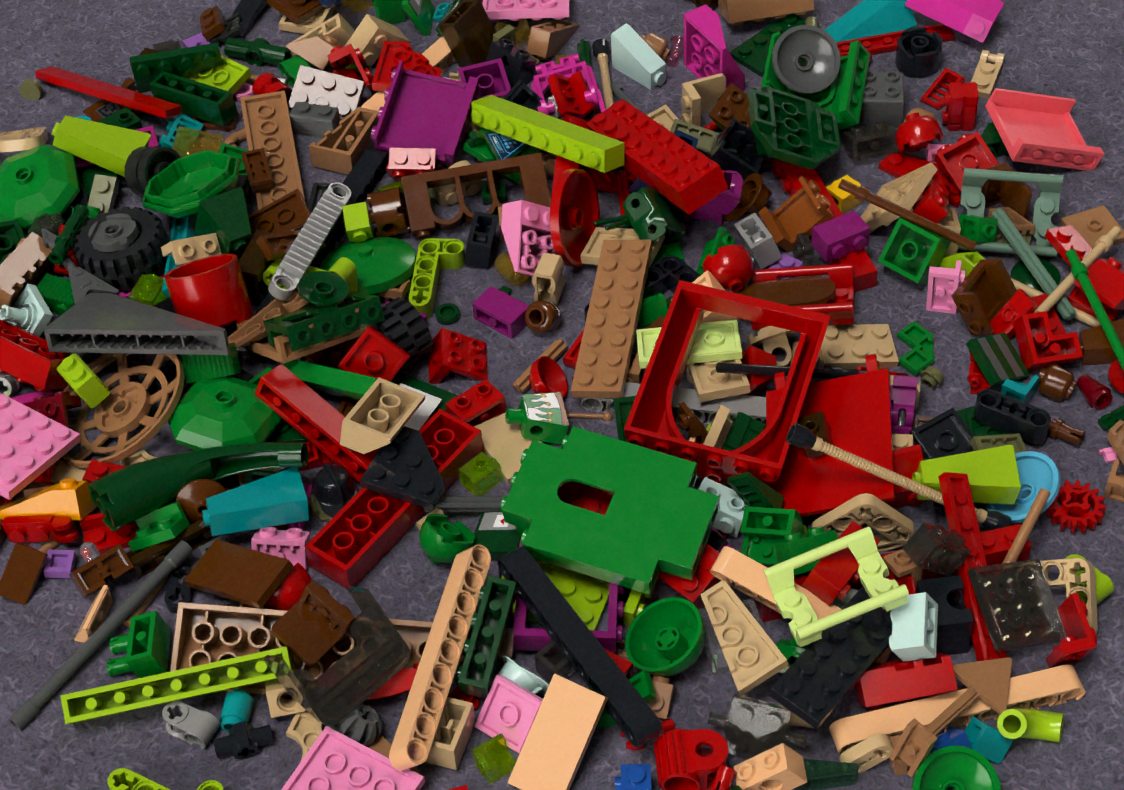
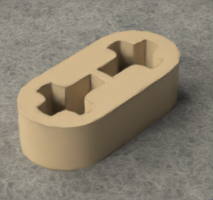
(868, 752)

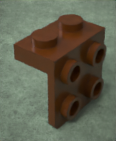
(730, 105)
(1008, 193)
(313, 624)

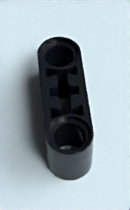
(1012, 416)

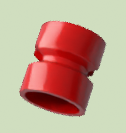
(270, 83)

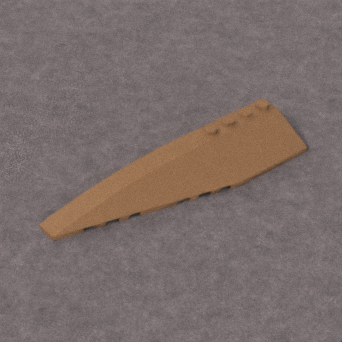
(224, 632)

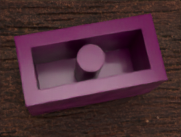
(840, 236)
(500, 312)

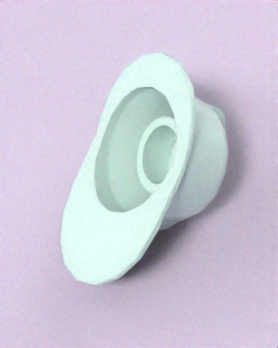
(523, 677)

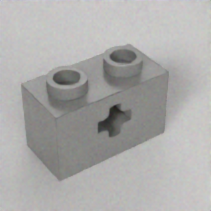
(758, 241)

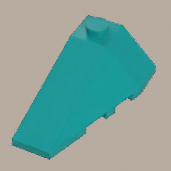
(872, 19)

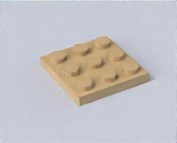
(902, 191)

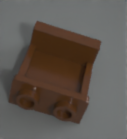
(983, 295)

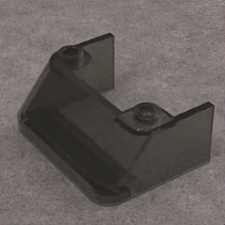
(356, 675)

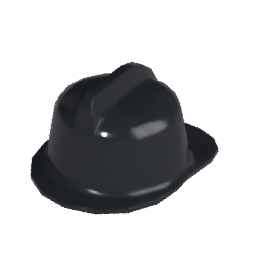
(333, 488)

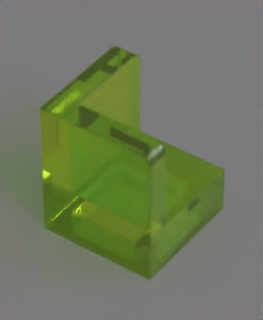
(493, 759)

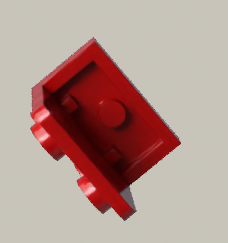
(345, 56)

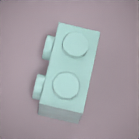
(729, 517)
(915, 628)

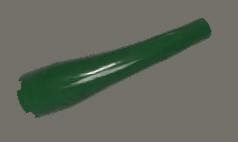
(155, 482)

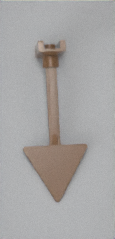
(984, 680)

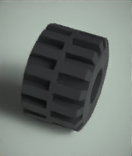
(406, 329)

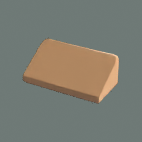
(95, 614)

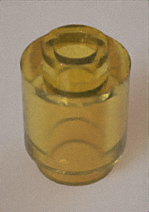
(505, 268)

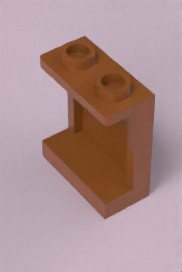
(797, 214)

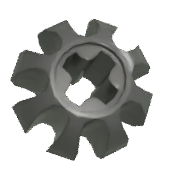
(362, 725)

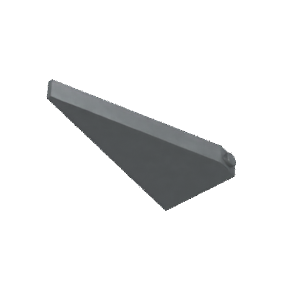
(127, 326)

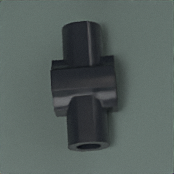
(243, 741)

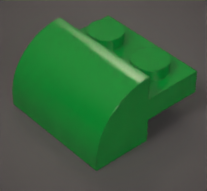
(764, 527)

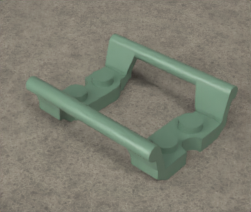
(1045, 206)

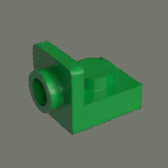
(978, 228)

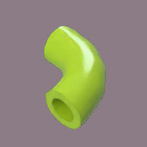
(1031, 724)

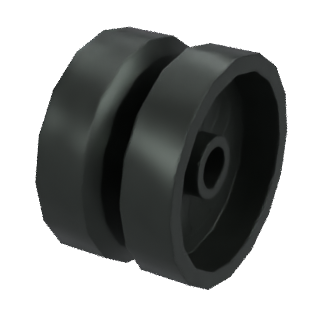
(145, 164)

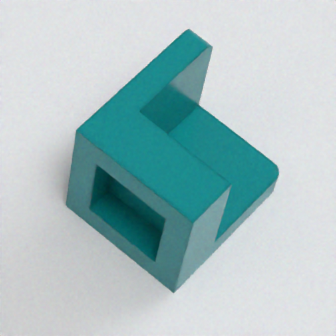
(1020, 390)
(987, 740)

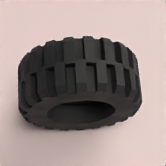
(125, 267)

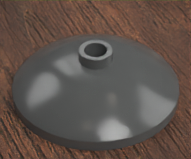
(817, 51)

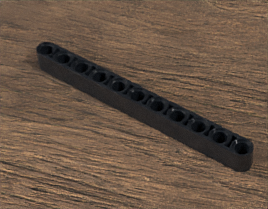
(361, 182)

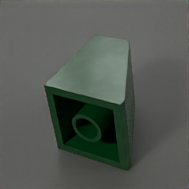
(226, 217)

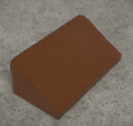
(22, 573)

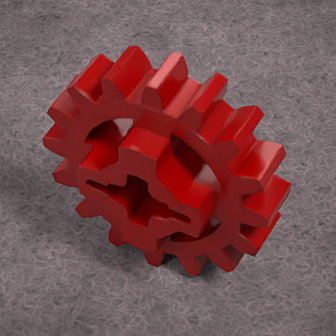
(1075, 507)

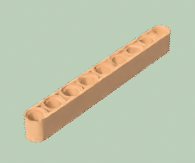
(439, 659)
(1025, 691)

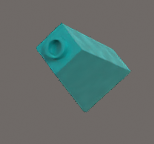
(258, 505)

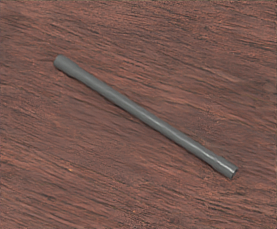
(31, 707)

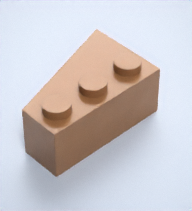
(346, 143)

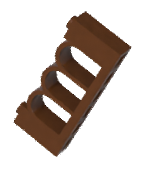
(417, 201)

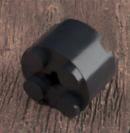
(918, 52)

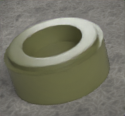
(30, 89)

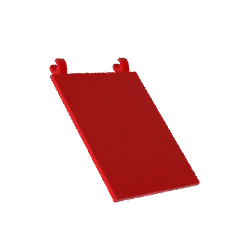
(859, 423)

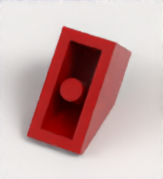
(759, 357)

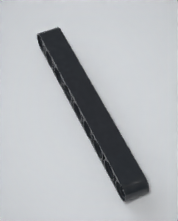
(580, 647)

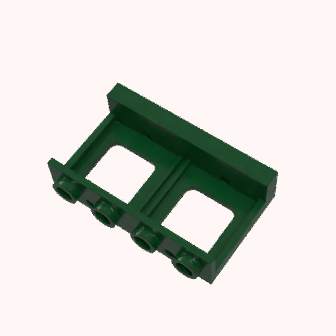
(326, 320)

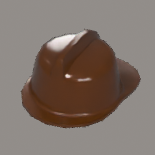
(752, 198)

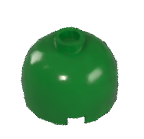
(443, 539)

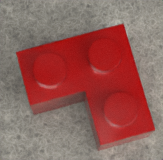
(1041, 348)

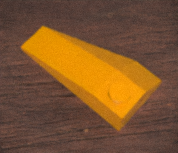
(62, 499)

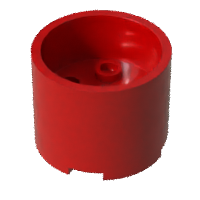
(210, 290)

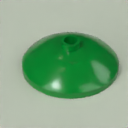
(955, 768)

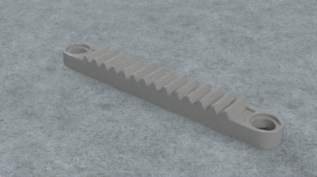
(309, 241)

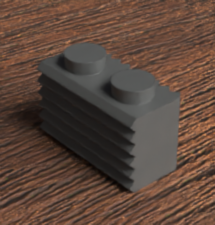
(313, 119)

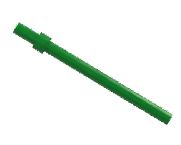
(1081, 273)

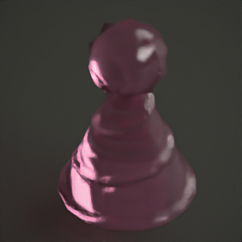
(677, 49)

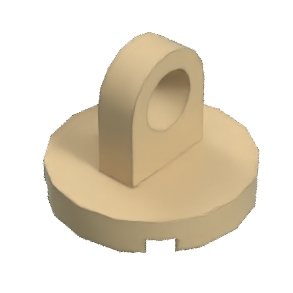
(771, 339)

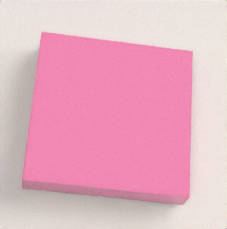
(508, 711)

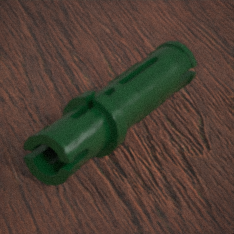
(65, 241)

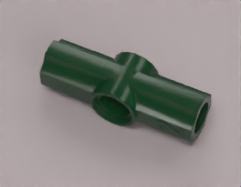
(256, 52)

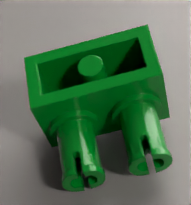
(145, 646)

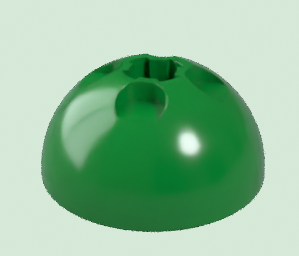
(671, 637)

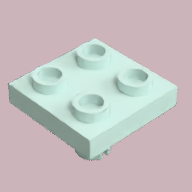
(28, 312)

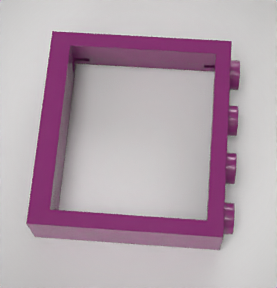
(536, 639)

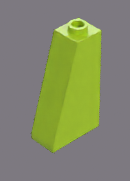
(98, 142)
(990, 473)

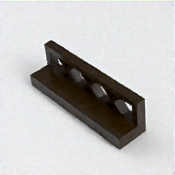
(149, 558)

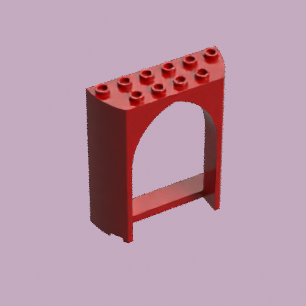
(651, 415)

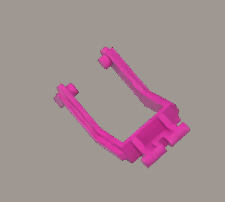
(566, 68)

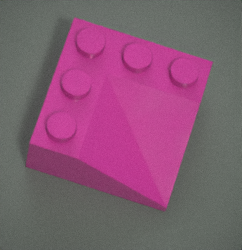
(706, 48)

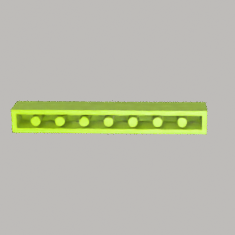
(548, 133)
(171, 686)

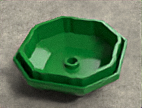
(190, 180)
(37, 184)
(222, 414)

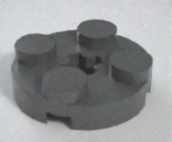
(113, 234)

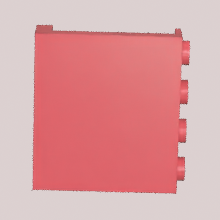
(1040, 130)

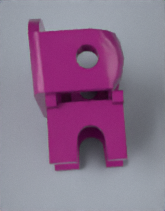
(721, 204)

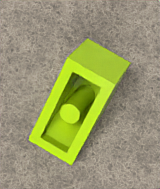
(358, 222)

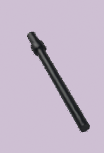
(769, 370)

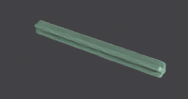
(1032, 262)

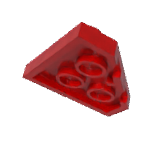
(391, 54)

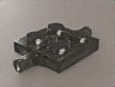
(756, 727)

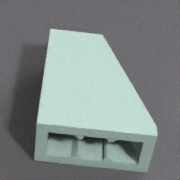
(636, 58)

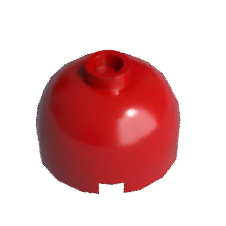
(917, 133)
(730, 267)
(289, 590)

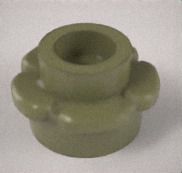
(932, 377)

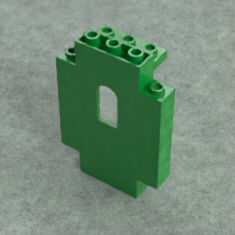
(650, 523)

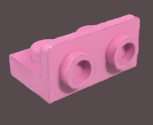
(941, 286)
(283, 543)

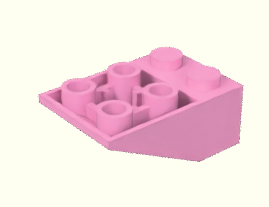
(526, 234)

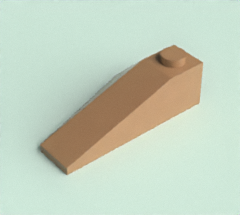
(254, 328)

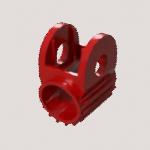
(683, 762)

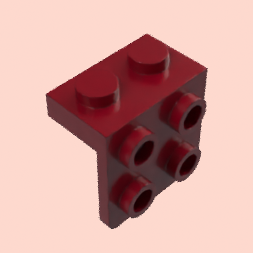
(55, 406)

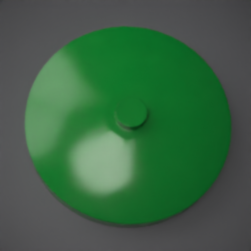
(379, 262)

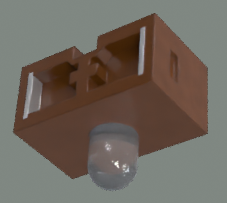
(99, 566)

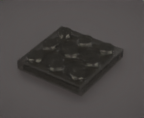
(1017, 605)

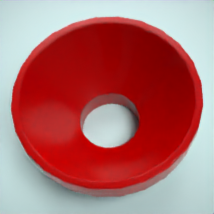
(547, 377)

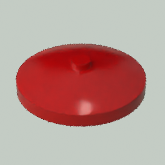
(572, 215)

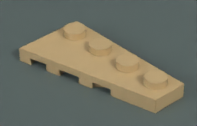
(745, 644)

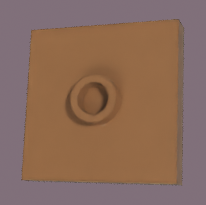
(1093, 224)

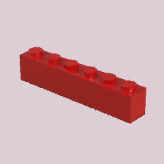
(311, 417)

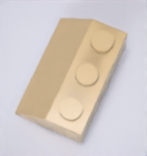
(379, 416)

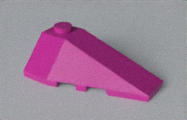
(969, 17)

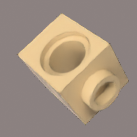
(278, 705)

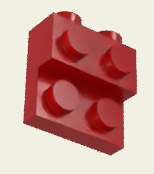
(967, 152)

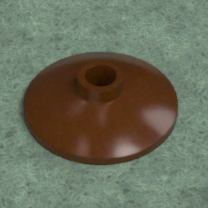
(194, 495)

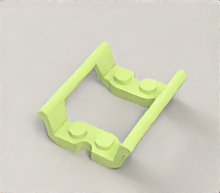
(872, 573)

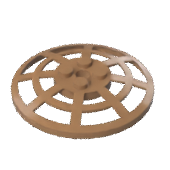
(126, 408)

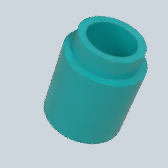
(236, 708)

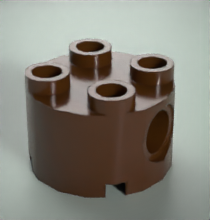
(388, 213)

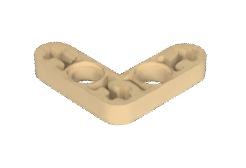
(1069, 579)

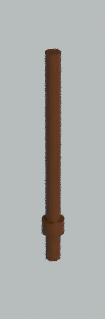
(862, 193)

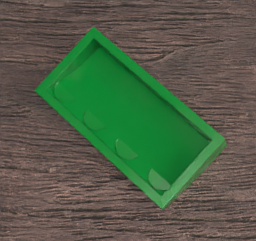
(331, 380)

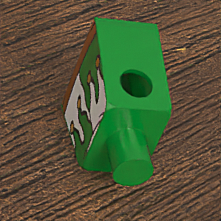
(540, 417)

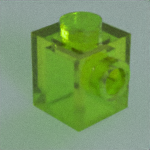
(480, 474)

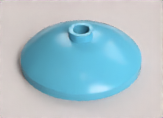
(1034, 472)

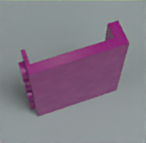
(425, 113)

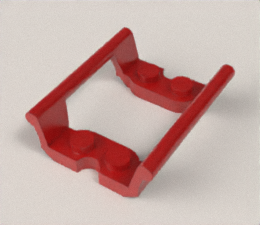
(840, 308)

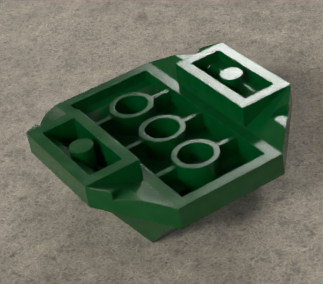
(792, 128)

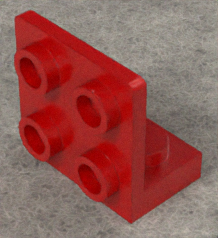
(456, 354)
(1080, 636)

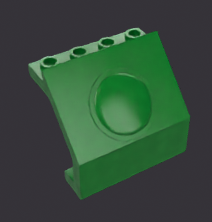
(843, 95)

